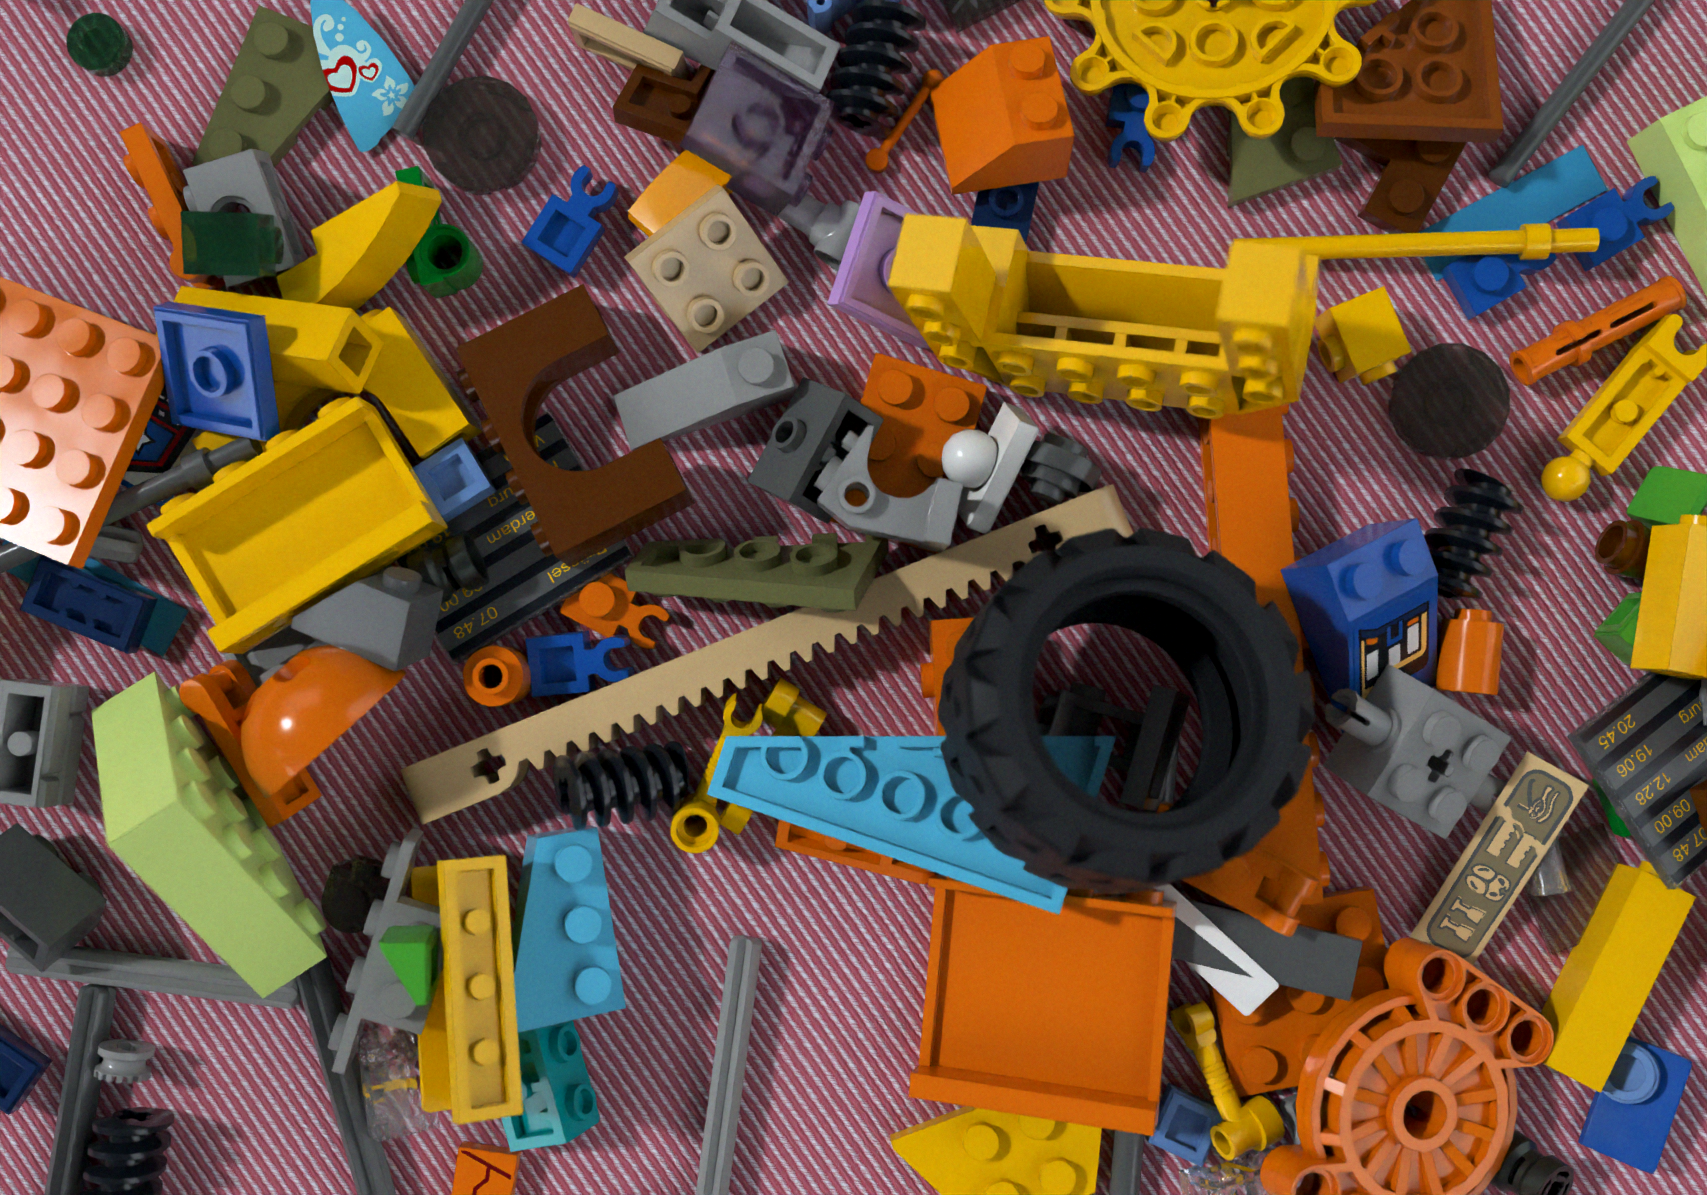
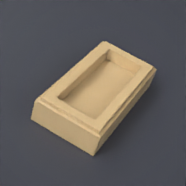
(624, 44)

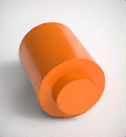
(1470, 653)

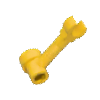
(789, 717)
(701, 835)
(1245, 1125)

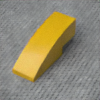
(362, 247)

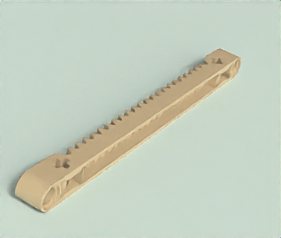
(458, 774)

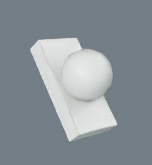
(988, 464)

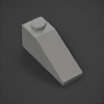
(707, 391)

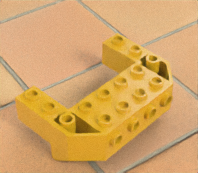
(1109, 324)

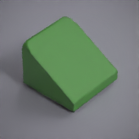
(1667, 495)
(1619, 628)
(414, 958)

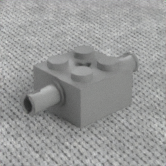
(1416, 751)

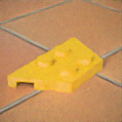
(1001, 1154)

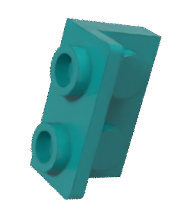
(554, 1089)

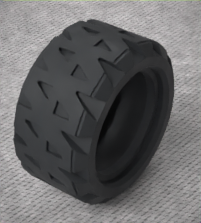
(1223, 641)

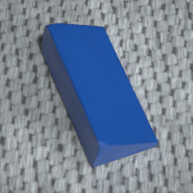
(1638, 1130)

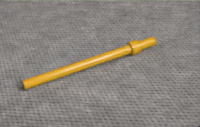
(1529, 242)

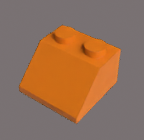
(1004, 118)

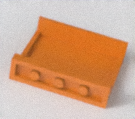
(1047, 1006)

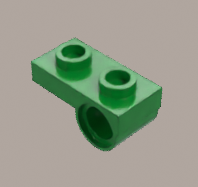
(424, 259)

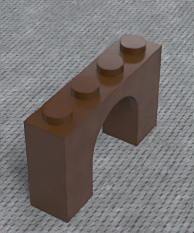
(512, 376)

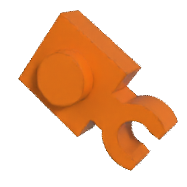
(608, 606)

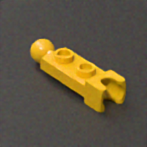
(1623, 409)

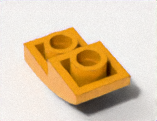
(674, 191)

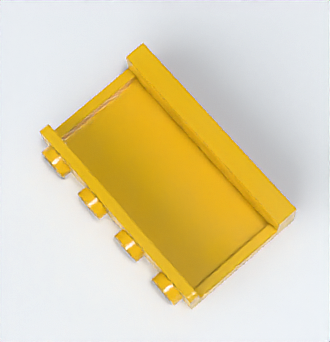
(298, 522)
(471, 1030)

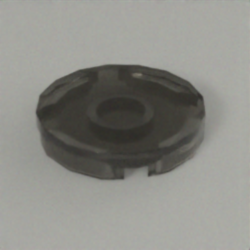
(482, 135)
(1449, 401)

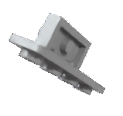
(376, 986)

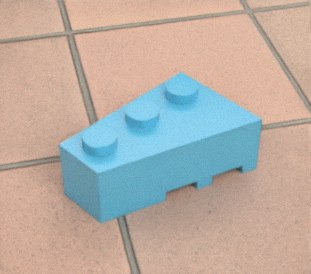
(564, 932)

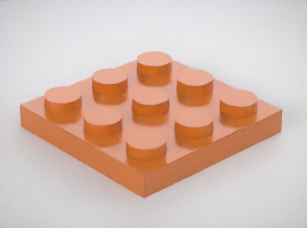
(1274, 1041)

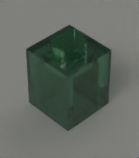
(230, 244)

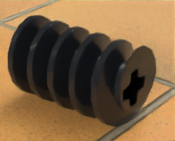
(869, 63)
(1467, 531)
(621, 783)
(131, 1153)

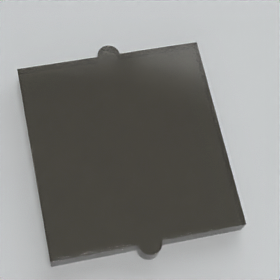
(1589, 868)

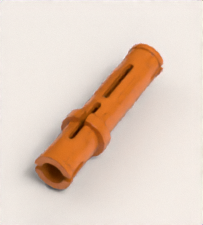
(1541, 357)

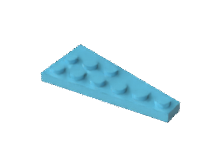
(893, 800)

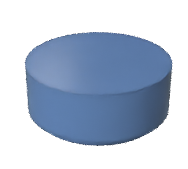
(1633, 1076)

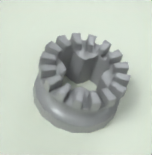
(124, 1059)

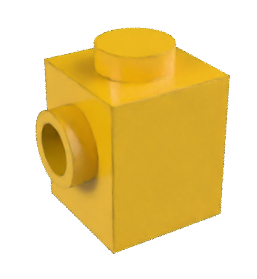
(1361, 338)

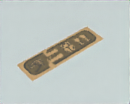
(1500, 858)

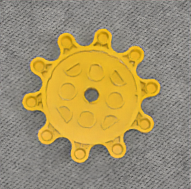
(1210, 55)

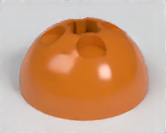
(307, 710)

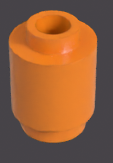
(515, 674)

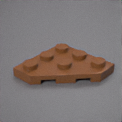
(1421, 78)

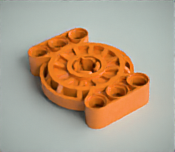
(1427, 1039)

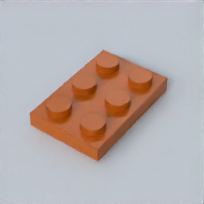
(919, 417)

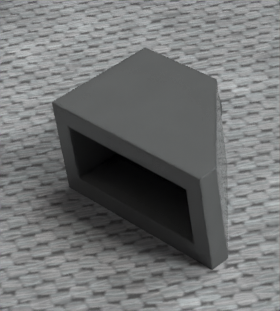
(378, 618)

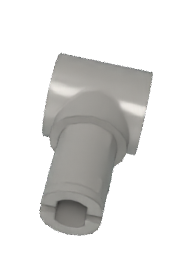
(826, 225)

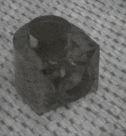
(351, 892)

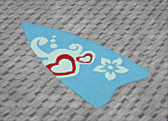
(360, 71)

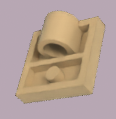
(706, 268)

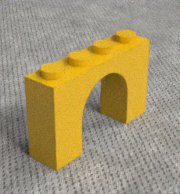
(401, 378)
(1674, 602)

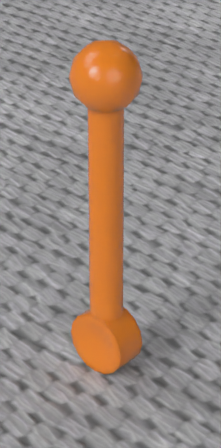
(877, 158)

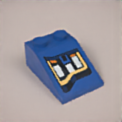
(1368, 606)

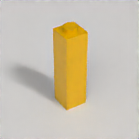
(306, 340)
(1612, 972)

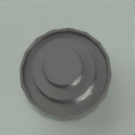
(1059, 469)

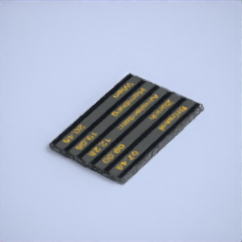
(520, 575)
(1645, 758)

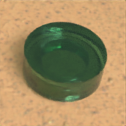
(99, 44)

